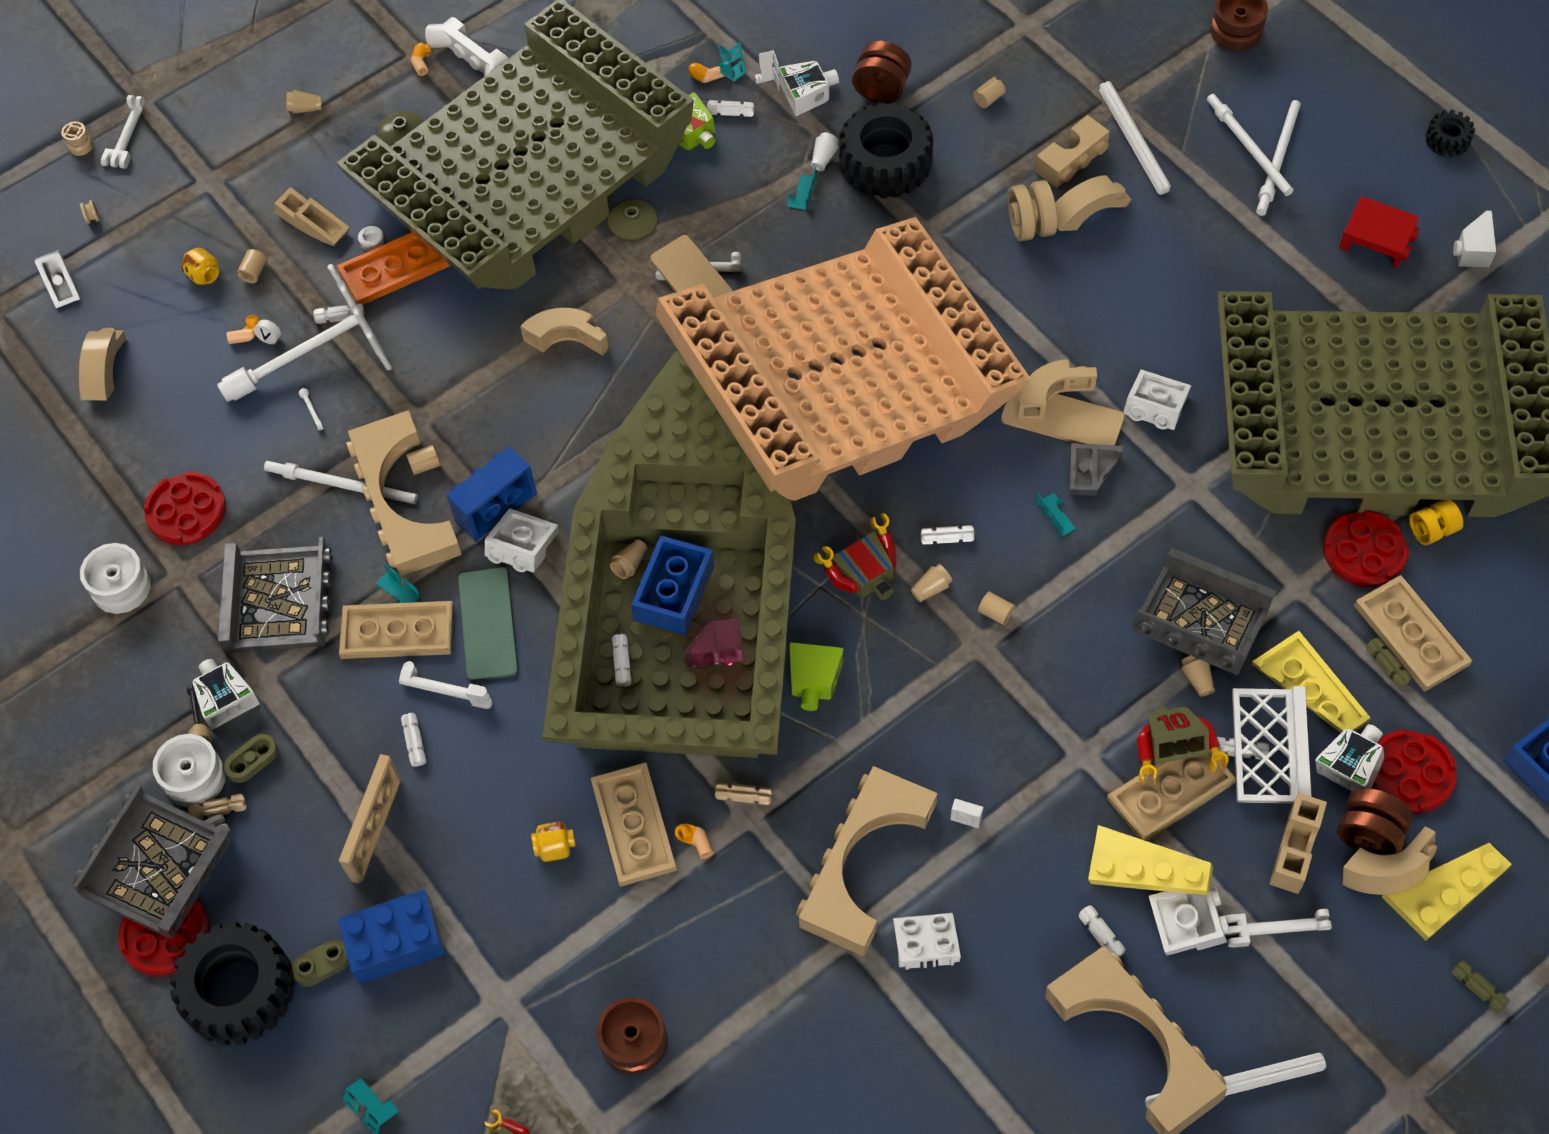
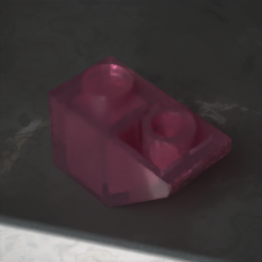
(715, 644)

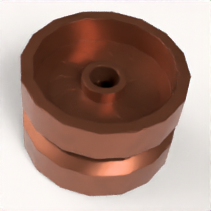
(1238, 23)
(881, 72)
(1375, 822)
(645, 1025)

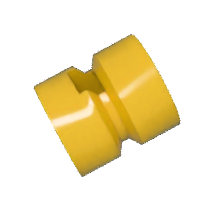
(1436, 521)

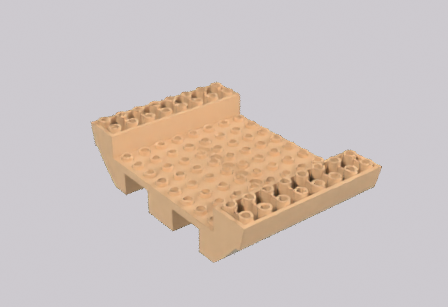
(931, 371)

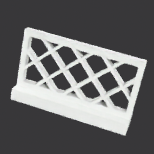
(1296, 738)

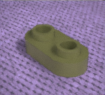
(250, 758)
(321, 964)

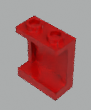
(1381, 229)

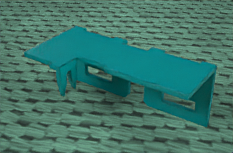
(725, 65)
(803, 192)
(1058, 518)
(394, 588)
(364, 1095)

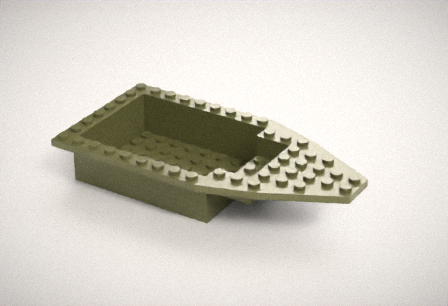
(684, 478)

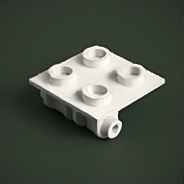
(926, 940)

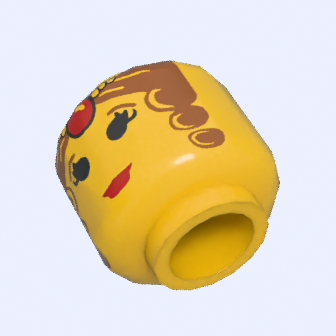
(200, 266)
(552, 841)

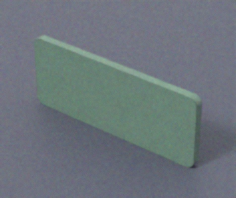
(487, 624)

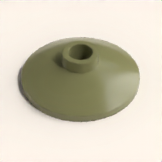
(397, 126)
(632, 227)

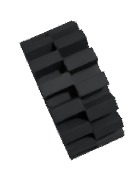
(1454, 123)

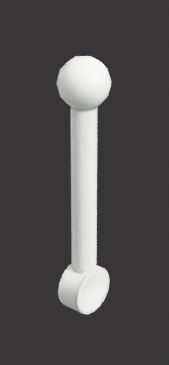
(303, 393)

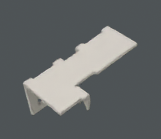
(767, 71)

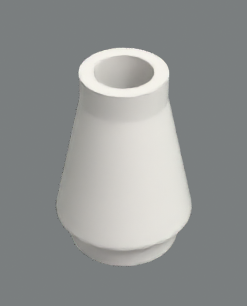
(824, 149)

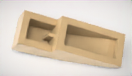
(310, 217)

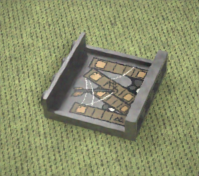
(275, 598)
(1204, 611)
(152, 863)

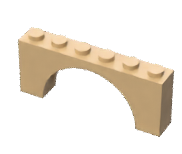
(410, 543)
(882, 802)
(1104, 985)

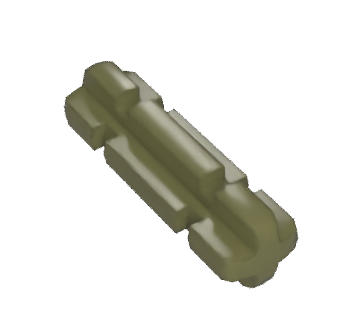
(1388, 662)
(1480, 986)

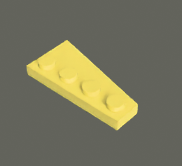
(1298, 664)
(1138, 864)
(1448, 889)

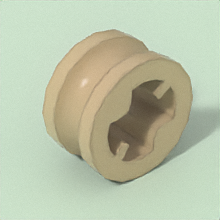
(89, 212)

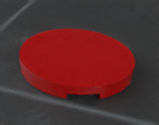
(184, 508)
(1365, 549)
(1416, 770)
(154, 953)

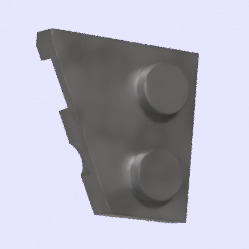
(1091, 467)

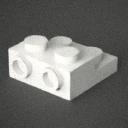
(1156, 400)
(520, 540)
(1189, 920)

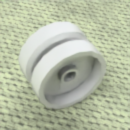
(115, 578)
(189, 770)

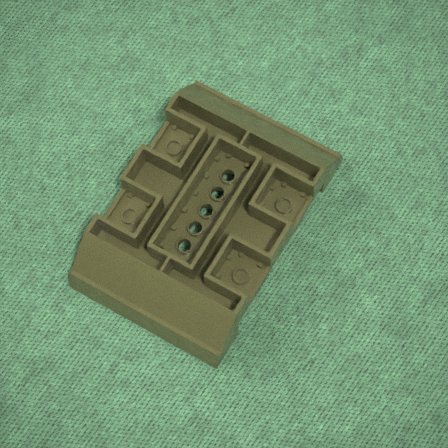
(616, 126)
(1477, 448)

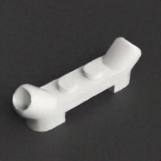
(453, 35)

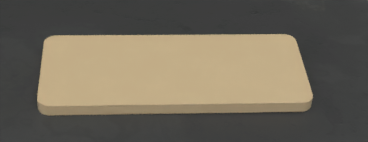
(687, 267)
(1069, 420)

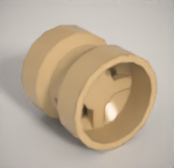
(77, 138)

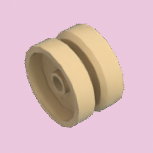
(1032, 210)

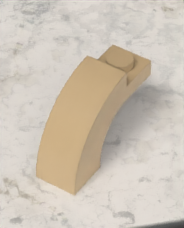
(1087, 199)
(564, 324)
(97, 363)
(1049, 381)
(1393, 872)

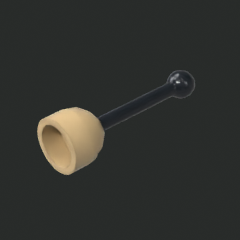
(197, 729)

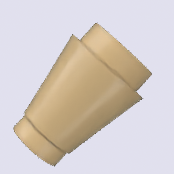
(303, 102)
(627, 561)
(931, 583)
(1199, 675)

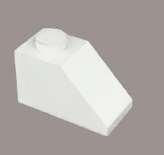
(1477, 243)
(57, 278)

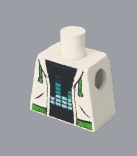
(806, 85)
(222, 693)
(1352, 758)

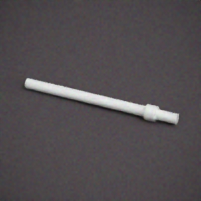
(1224, 114)
(1268, 191)
(292, 471)

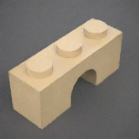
(1060, 164)
(1297, 843)

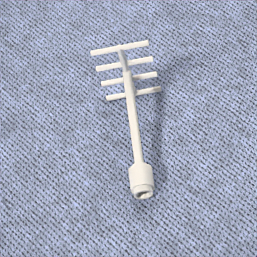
(243, 381)

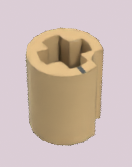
(989, 92)
(251, 266)
(423, 459)
(996, 608)

